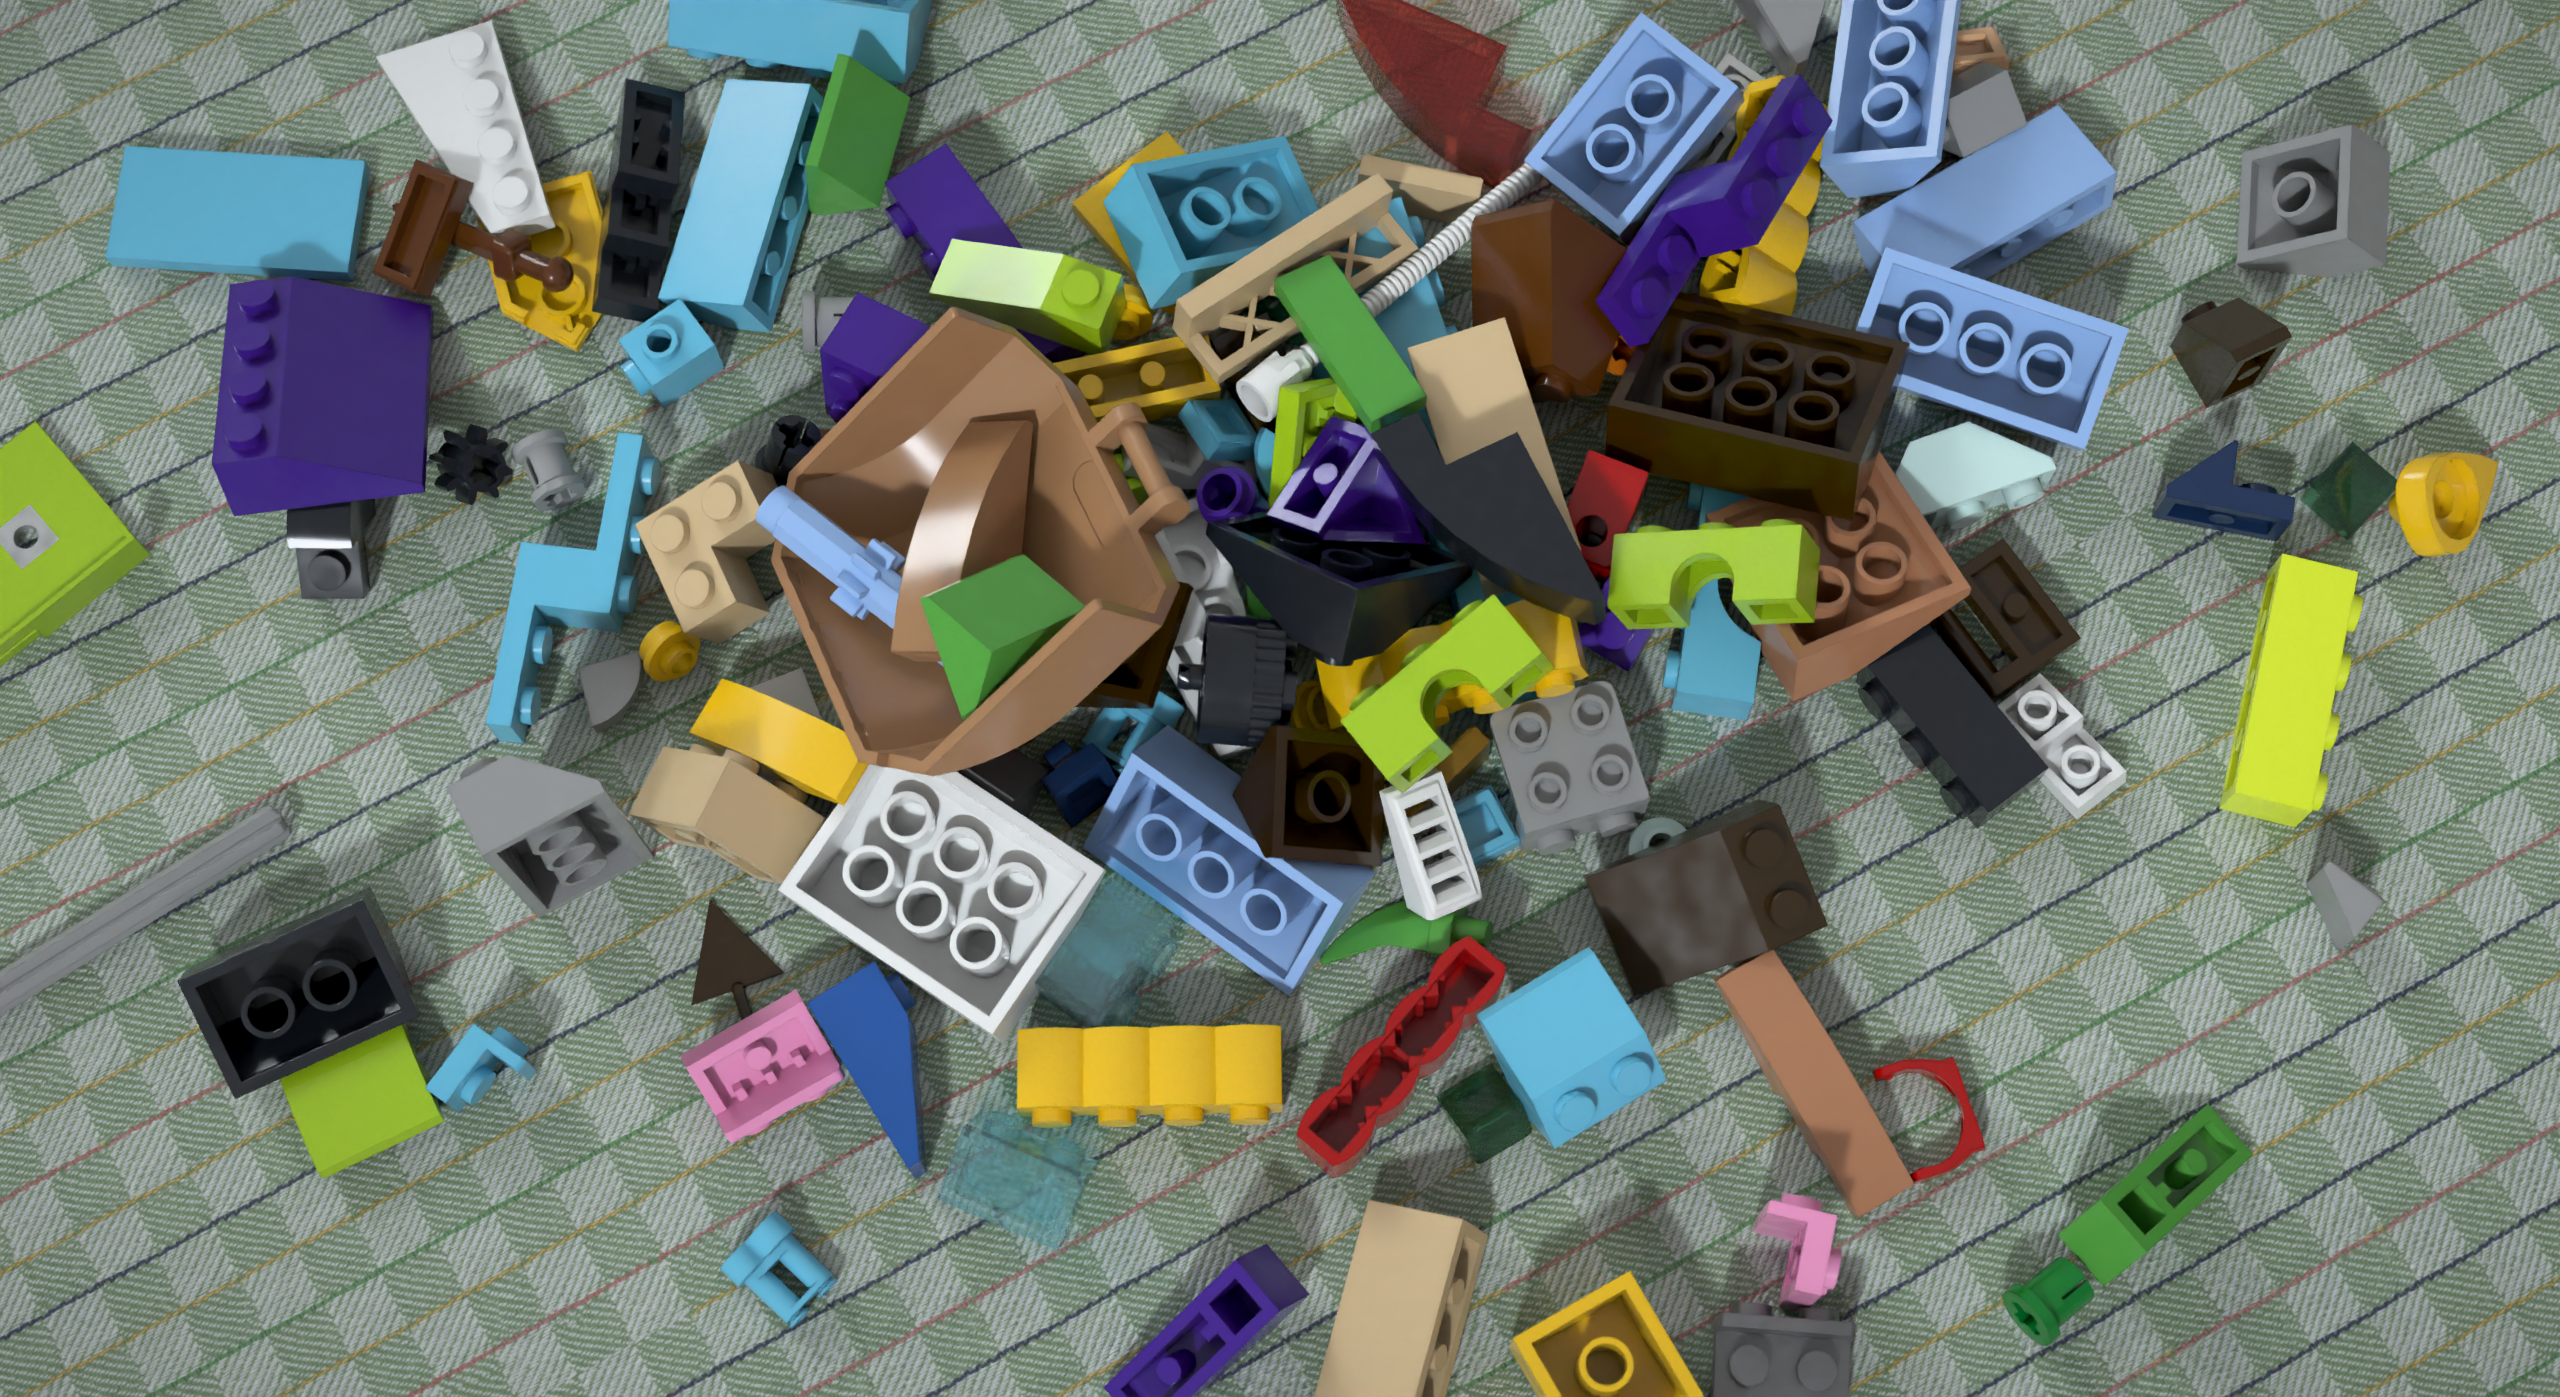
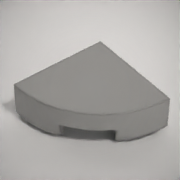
(611, 688)

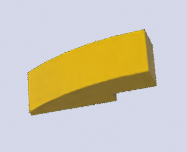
(781, 740)

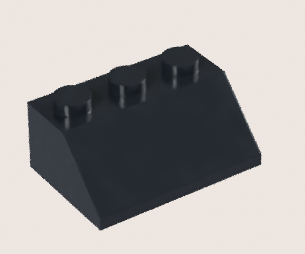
(300, 992)

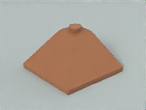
(1874, 586)

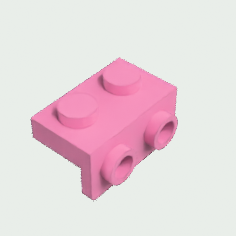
(763, 1067)
(1811, 1261)

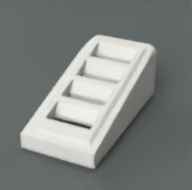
(1442, 885)

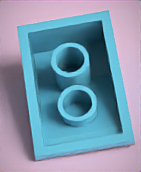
(1205, 212)

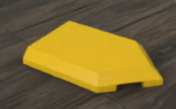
(578, 222)

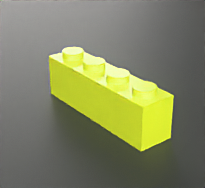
(2291, 691)

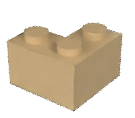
(703, 548)
(728, 810)

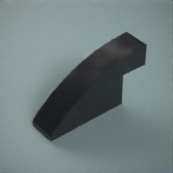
(1493, 517)

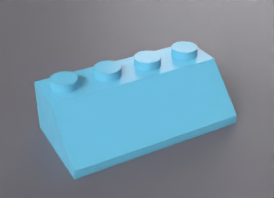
(804, 33)

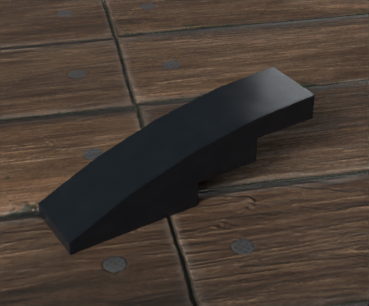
(639, 201)

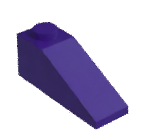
(1213, 1329)

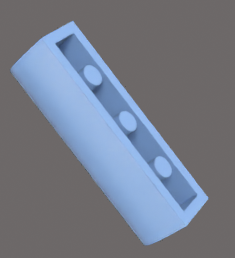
(1995, 201)

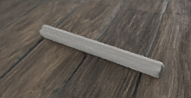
(140, 906)

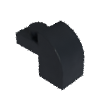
(331, 548)

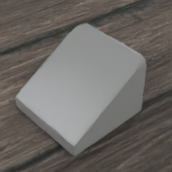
(2342, 902)

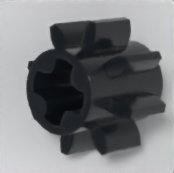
(468, 472)

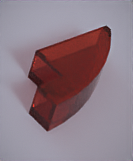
(1437, 83)

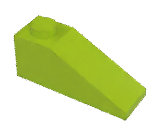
(1033, 292)

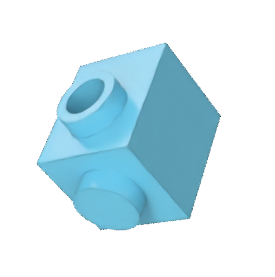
(669, 355)

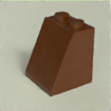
(1543, 275)

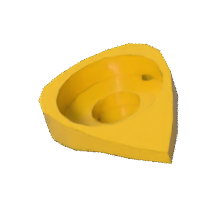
(2442, 500)

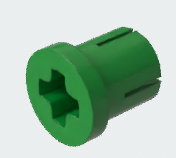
(2048, 1300)

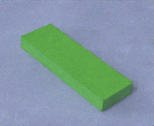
(1350, 343)

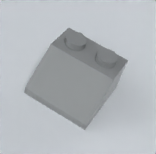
(2315, 205)

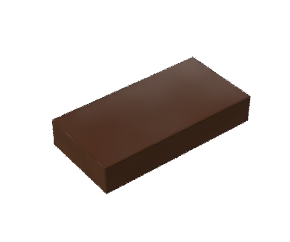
(423, 228)

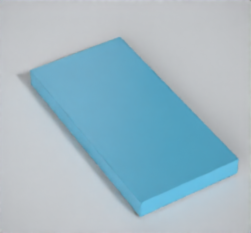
(238, 213)

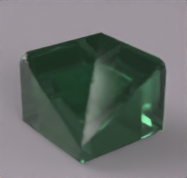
(2349, 491)

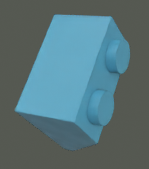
(1571, 1048)

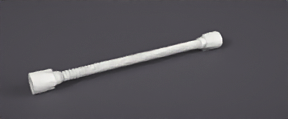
(1261, 385)

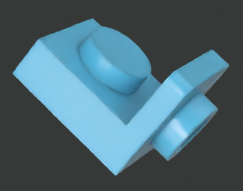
(468, 1069)

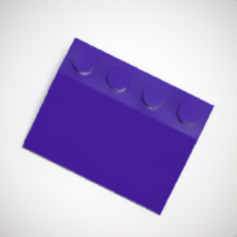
(321, 396)

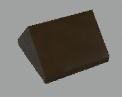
(1313, 798)

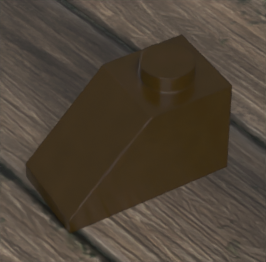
(2228, 348)

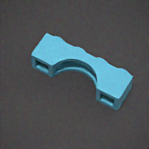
(1715, 658)

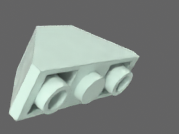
(1971, 470)

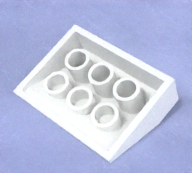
(946, 889)

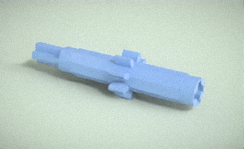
(865, 575)

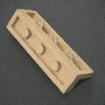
(1252, 278)

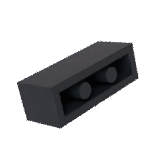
(1950, 726)

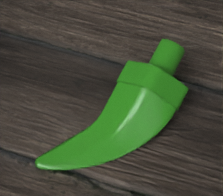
(1404, 928)

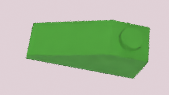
(2155, 1195)

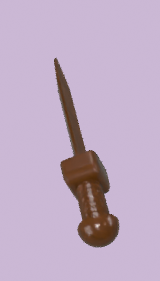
(514, 256)

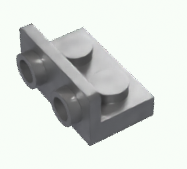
(1780, 1355)

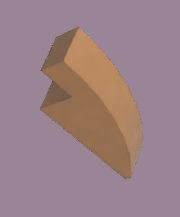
(965, 525)

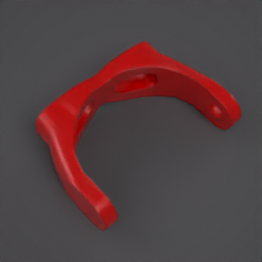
(1948, 1076)

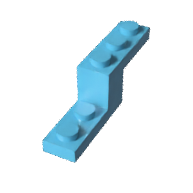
(571, 590)

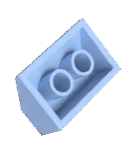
(1634, 127)

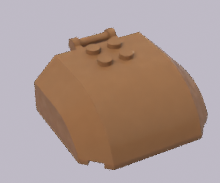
(1077, 528)

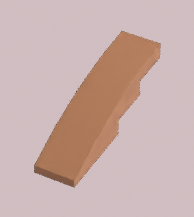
(1813, 1082)

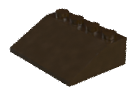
(1757, 404)

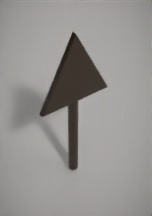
(729, 962)

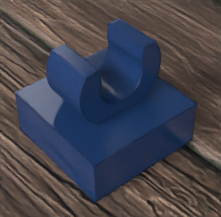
(1078, 781)

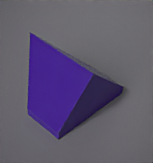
(1344, 492)

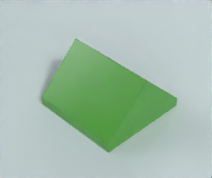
(853, 140)
(995, 625)

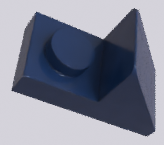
(2211, 501)

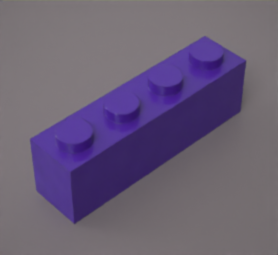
(942, 203)

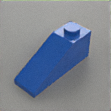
(879, 1048)

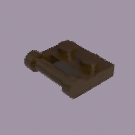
(2014, 614)

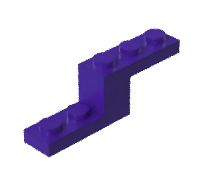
(1714, 210)

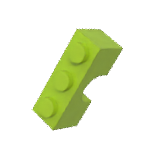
(1663, 570)
(1398, 719)

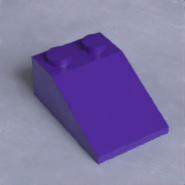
(863, 350)

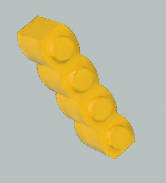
(1765, 272)
(1551, 632)
(1149, 1071)

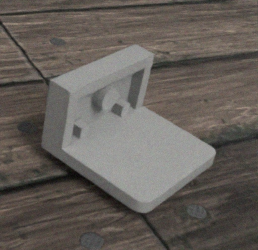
(1570, 767)

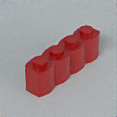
(1387, 1069)

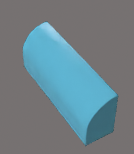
(745, 206)

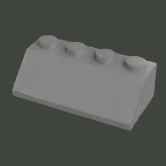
(546, 829)

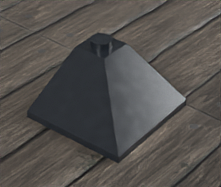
(1337, 594)

